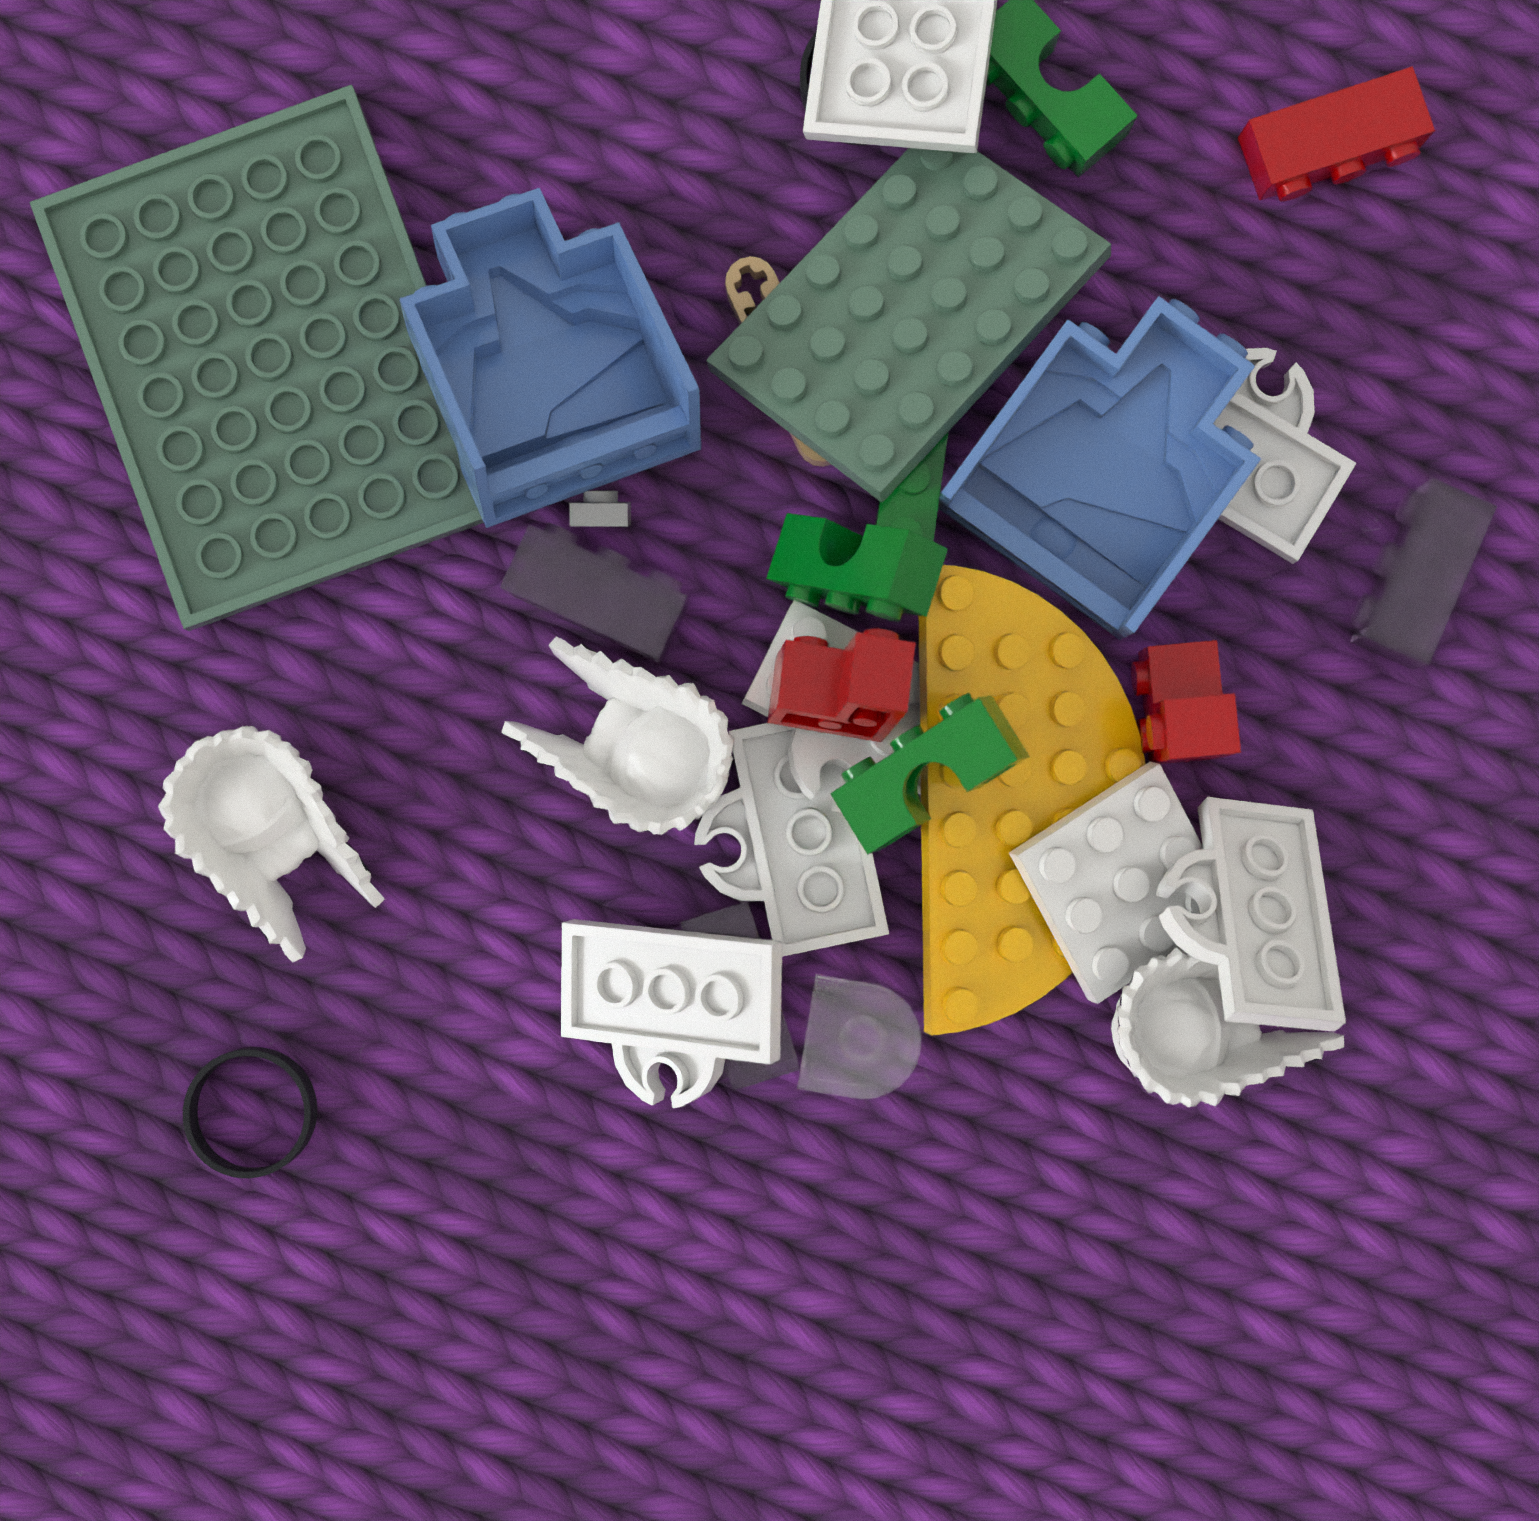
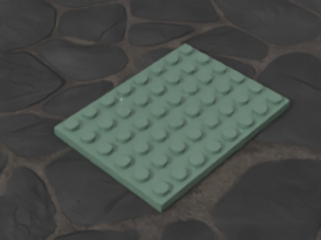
(260, 355)

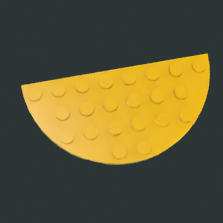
(981, 927)

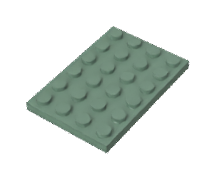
(908, 312)

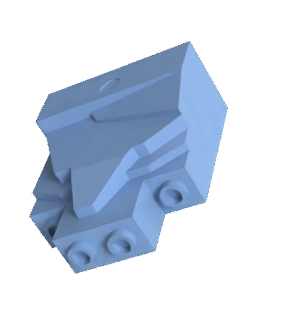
(548, 358)
(1110, 463)

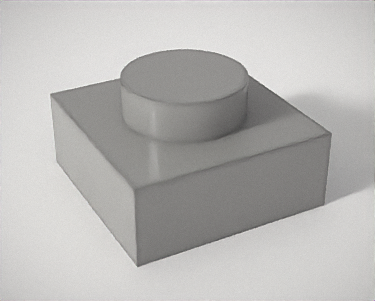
(601, 510)

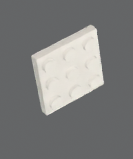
(900, 73)
(1101, 876)

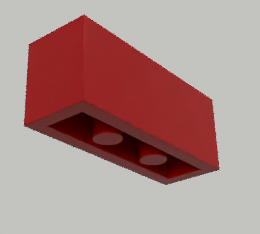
(1336, 135)

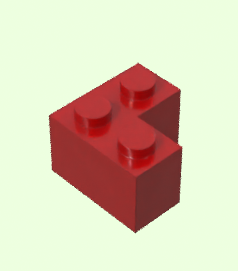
(846, 690)
(1184, 704)

